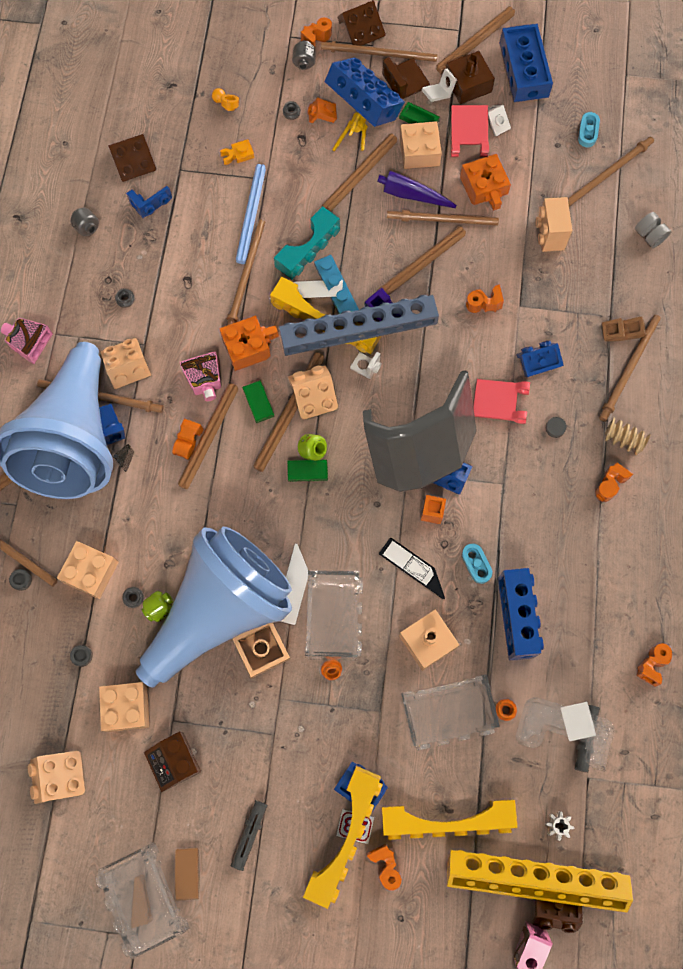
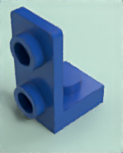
(148, 206)
(112, 429)

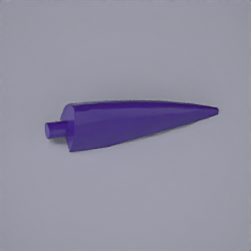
(410, 189)

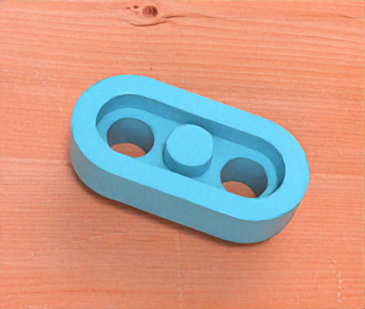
(589, 131)
(477, 564)

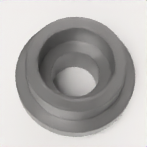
(291, 106)
(122, 293)
(127, 594)

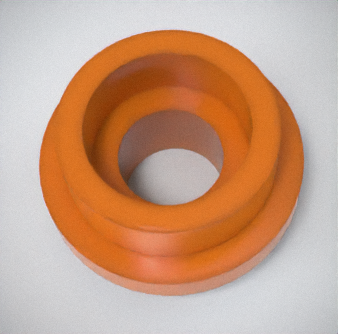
(331, 669)
(512, 709)

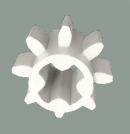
(562, 831)

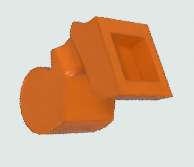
(321, 31)
(478, 300)
(186, 442)
(609, 486)
(658, 656)
(388, 875)

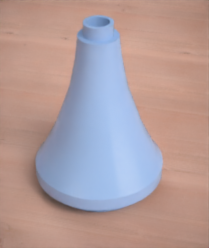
(59, 439)
(222, 595)

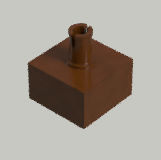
(472, 77)

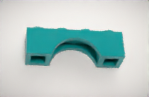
(293, 259)

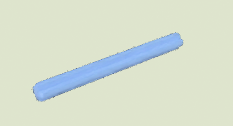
(250, 214)

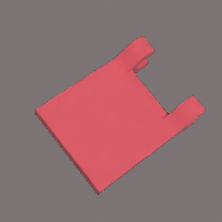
(469, 127)
(499, 400)

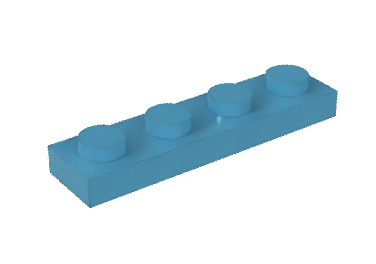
(331, 277)

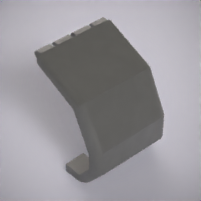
(426, 448)

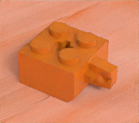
(485, 181)
(254, 335)

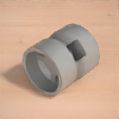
(653, 230)

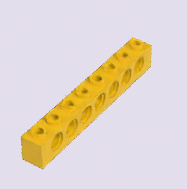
(548, 888)

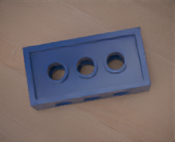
(525, 52)
(364, 91)
(511, 603)

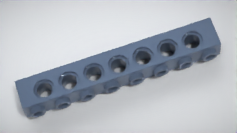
(351, 332)

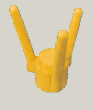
(356, 124)

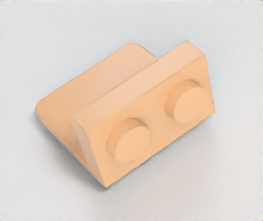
(125, 363)
(313, 391)
(56, 776)

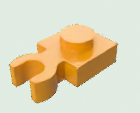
(240, 151)

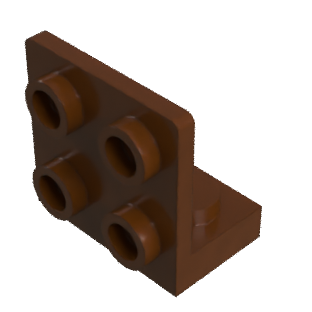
(363, 24)
(405, 77)
(132, 157)

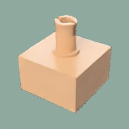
(429, 640)

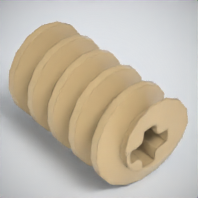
(626, 437)

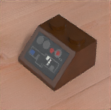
(172, 761)

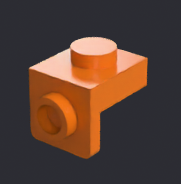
(323, 110)

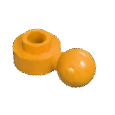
(229, 102)

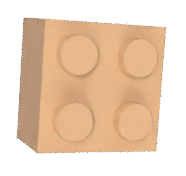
(420, 145)
(554, 224)
(87, 570)
(260, 649)
(124, 707)

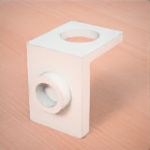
(441, 90)
(498, 119)
(373, 367)

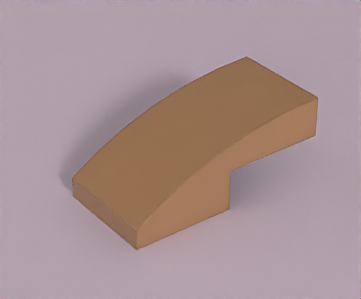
(624, 330)
(186, 874)

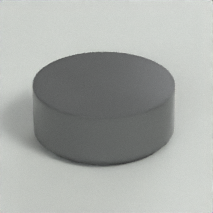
(556, 427)
(20, 579)
(81, 655)

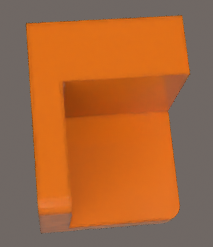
(433, 509)

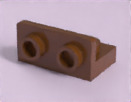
(558, 916)

